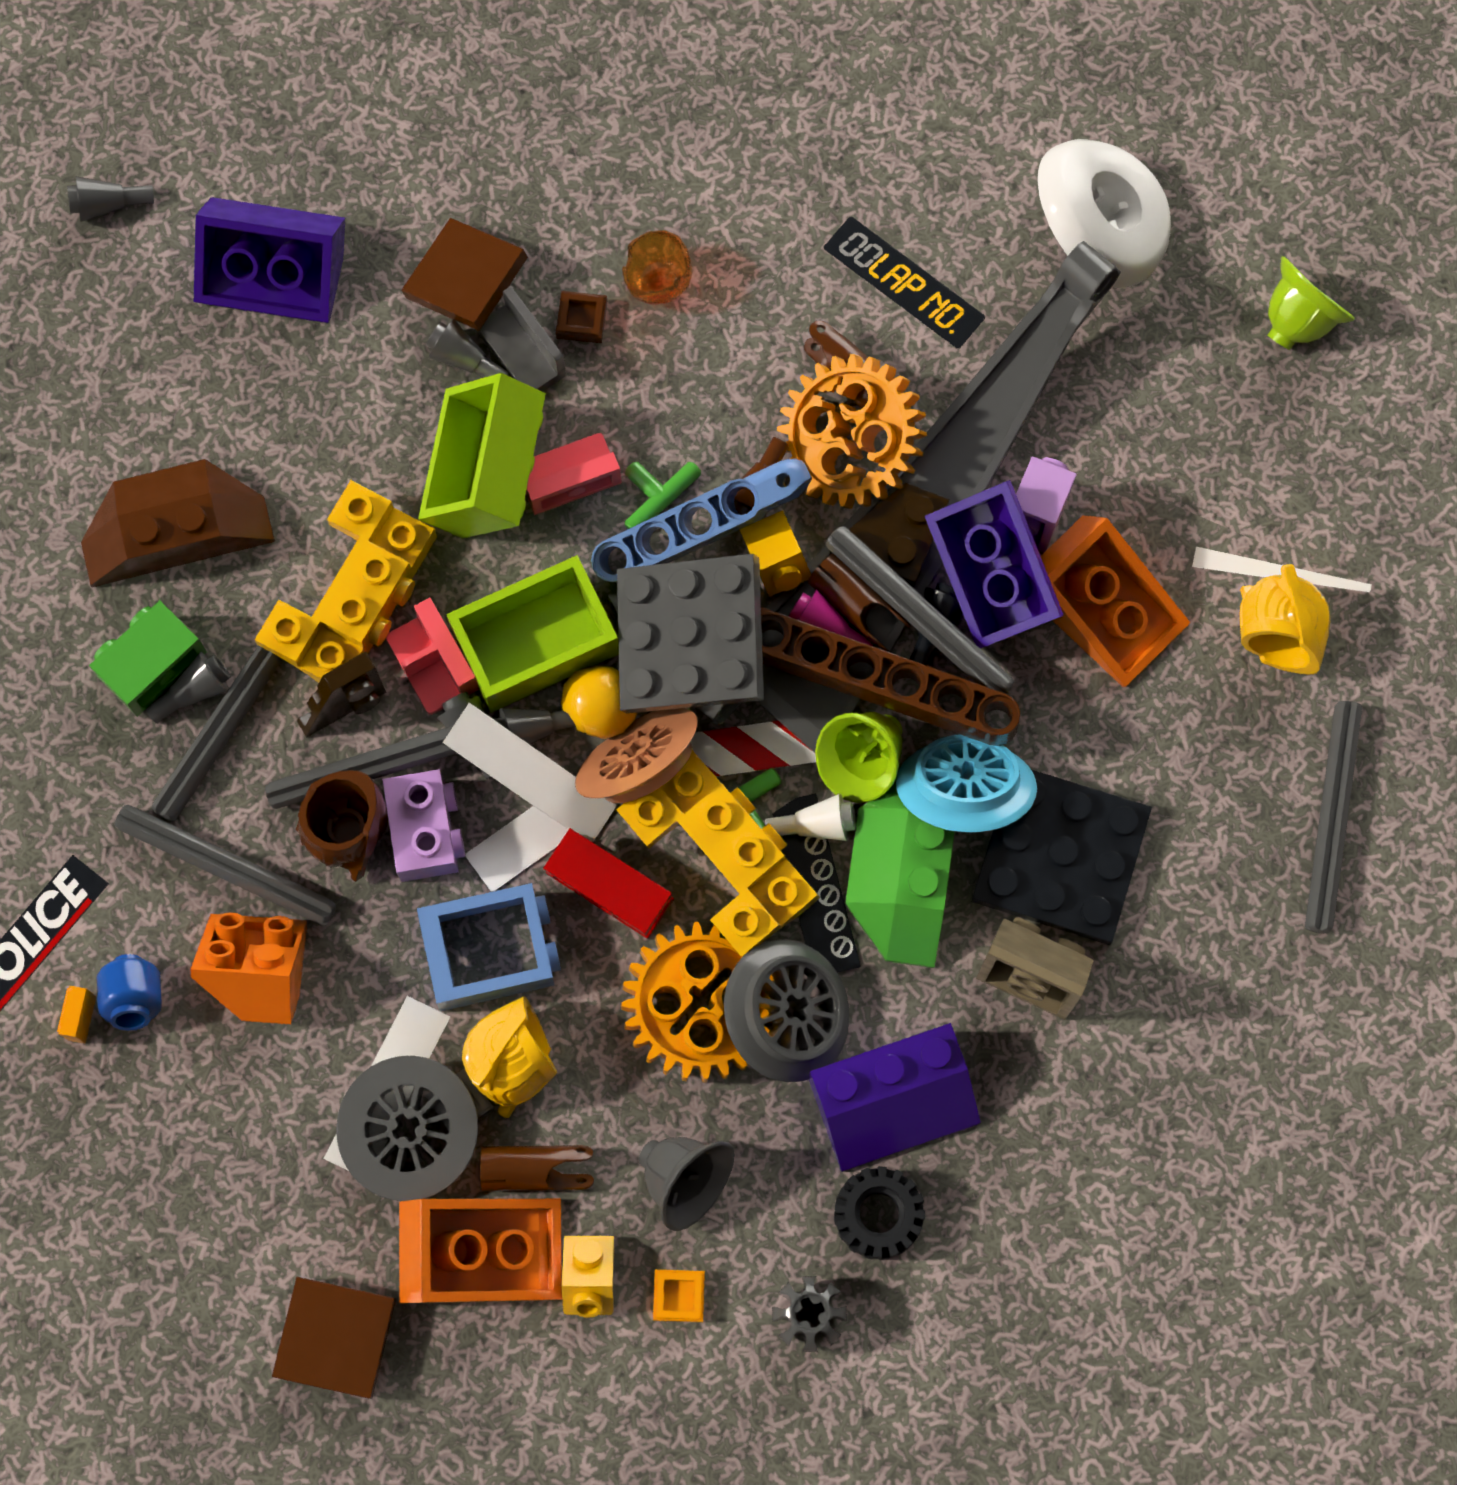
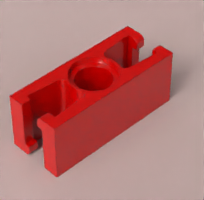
(608, 883)

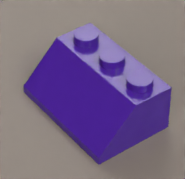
(267, 259)
(994, 565)
(895, 1097)

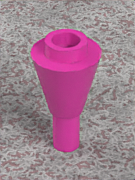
(820, 613)

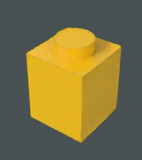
(778, 553)

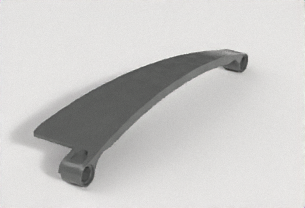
(957, 462)

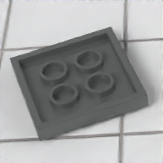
(690, 634)

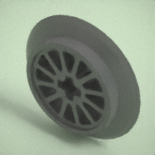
(747, 1027)
(356, 1115)

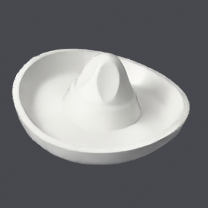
(1107, 201)

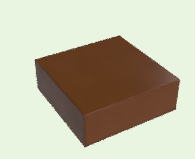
(581, 317)

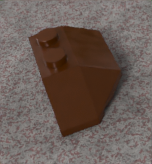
(172, 521)

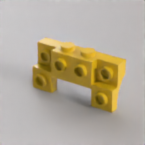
(363, 592)
(744, 853)

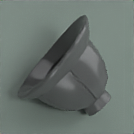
(685, 1177)

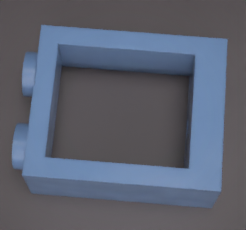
(546, 955)

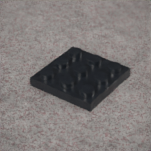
(1065, 859)

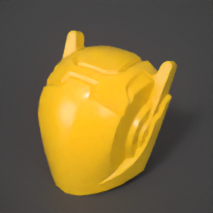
(1285, 622)
(508, 1055)

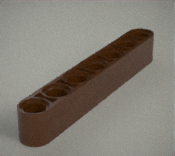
(887, 670)

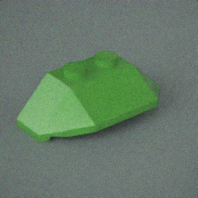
(899, 880)

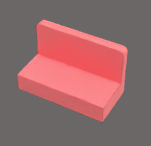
(571, 473)

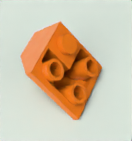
(252, 965)

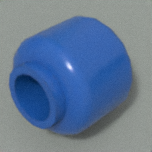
(129, 992)

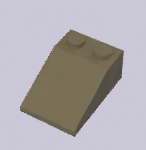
(1036, 968)

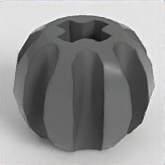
(814, 1299)

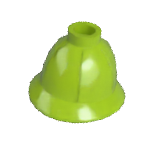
(1301, 310)
(859, 755)

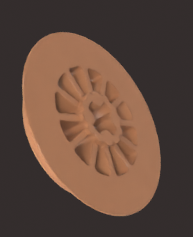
(639, 758)

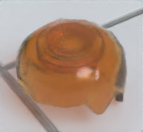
(657, 267)

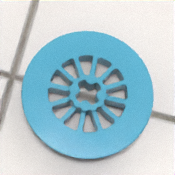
(937, 788)

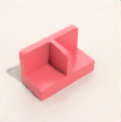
(431, 658)

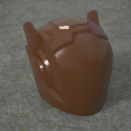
(325, 806)

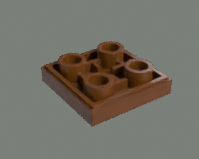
(464, 274)
(334, 1337)

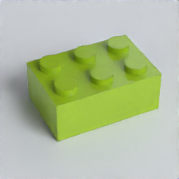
(482, 456)
(534, 633)

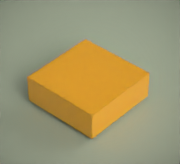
(76, 1014)
(679, 1296)

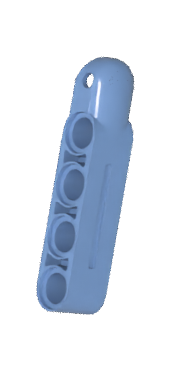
(677, 522)

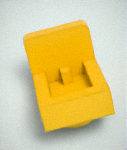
(588, 1275)

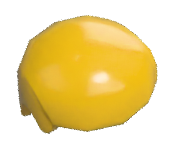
(594, 702)

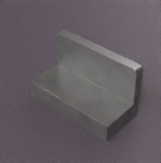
(522, 344)

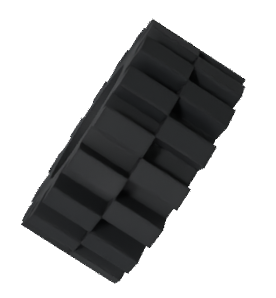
(909, 1206)

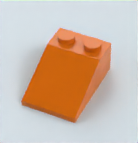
(1110, 599)
(479, 1250)

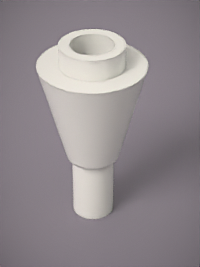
(825, 820)

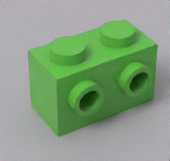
(146, 657)

